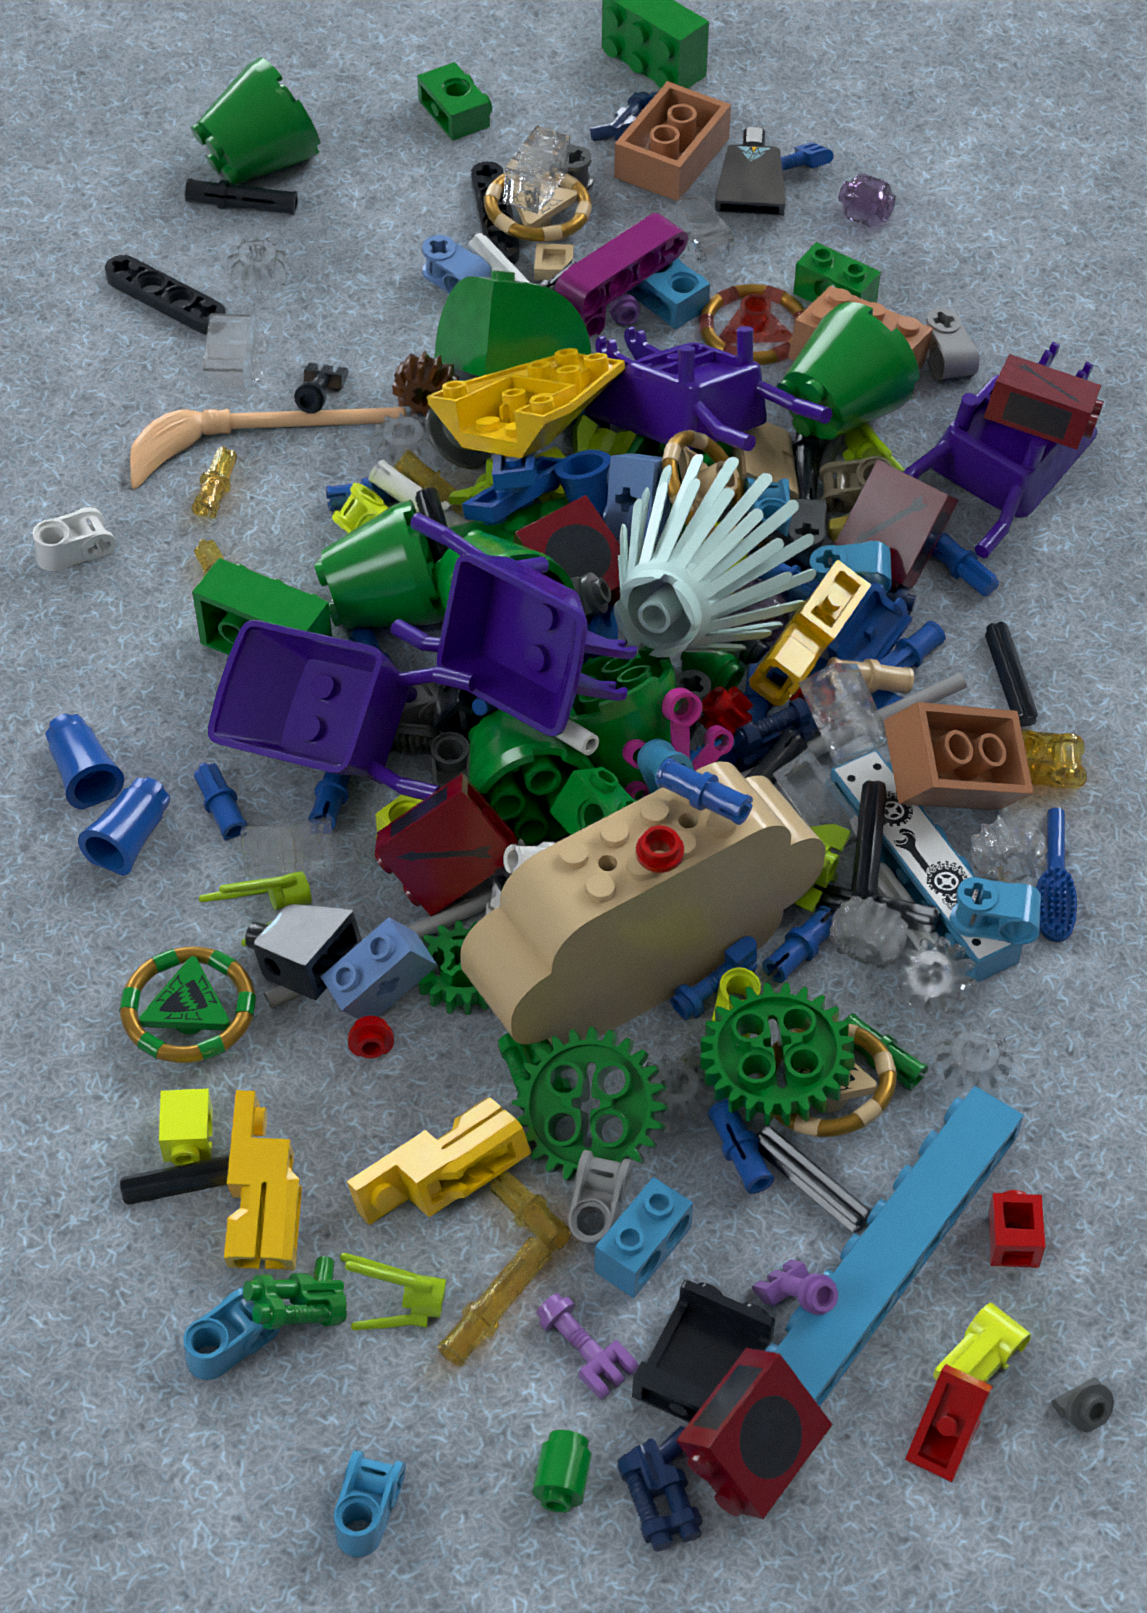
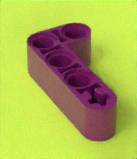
(620, 267)

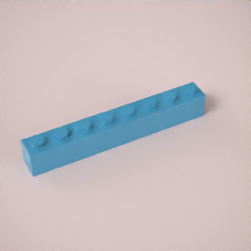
(899, 1239)

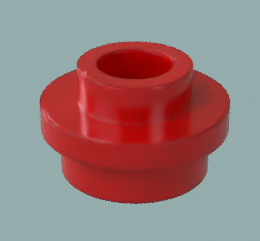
(659, 839)
(370, 1037)

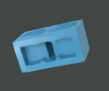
(674, 293)
(643, 1237)

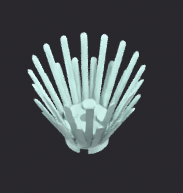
(677, 592)

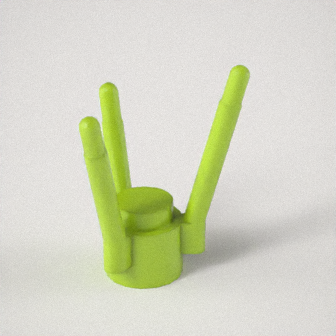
(865, 443)
(282, 891)
(421, 1293)

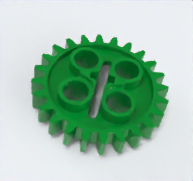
(821, 1048)
(547, 1105)

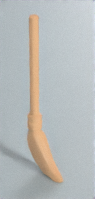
(182, 428)

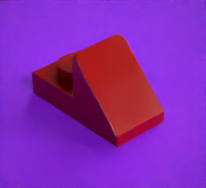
(949, 1422)

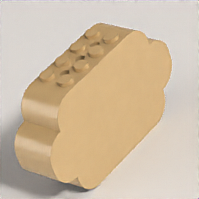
(602, 939)

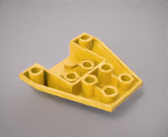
(525, 404)

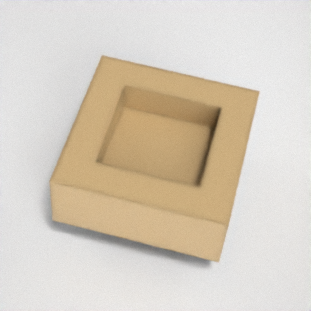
(551, 259)

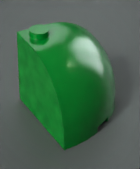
(505, 324)

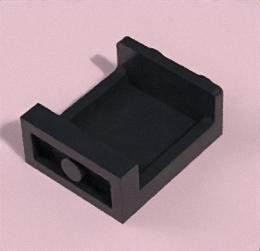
(699, 1349)

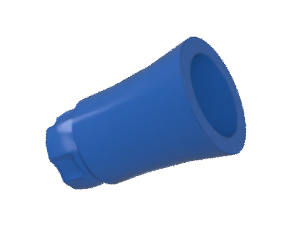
(585, 475)
(82, 762)
(125, 826)

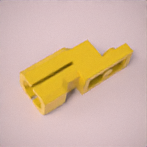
(810, 632)
(442, 1169)
(268, 1189)

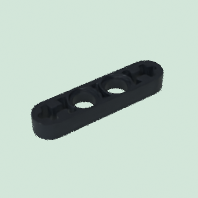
(479, 190)
(161, 299)

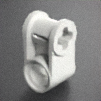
(71, 540)

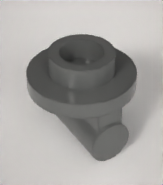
(593, 594)
(1086, 1405)

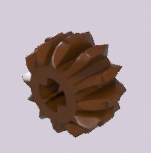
(419, 378)

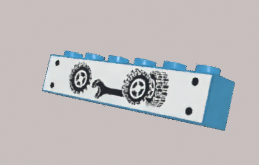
(923, 861)

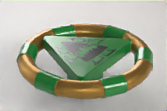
(187, 1004)

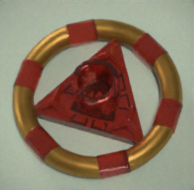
(754, 313)

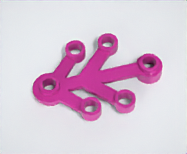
(680, 735)

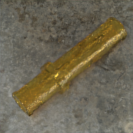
(482, 1316)

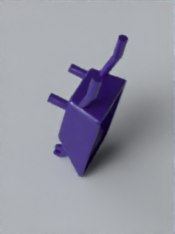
(692, 390)
(998, 461)
(515, 634)
(319, 702)

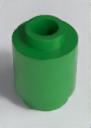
(720, 667)
(562, 1471)

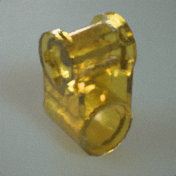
(1050, 760)

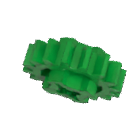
(452, 984)

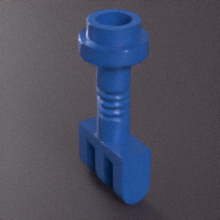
(809, 155)
(689, 1001)

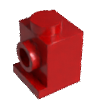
(1016, 1229)

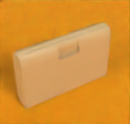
(770, 455)

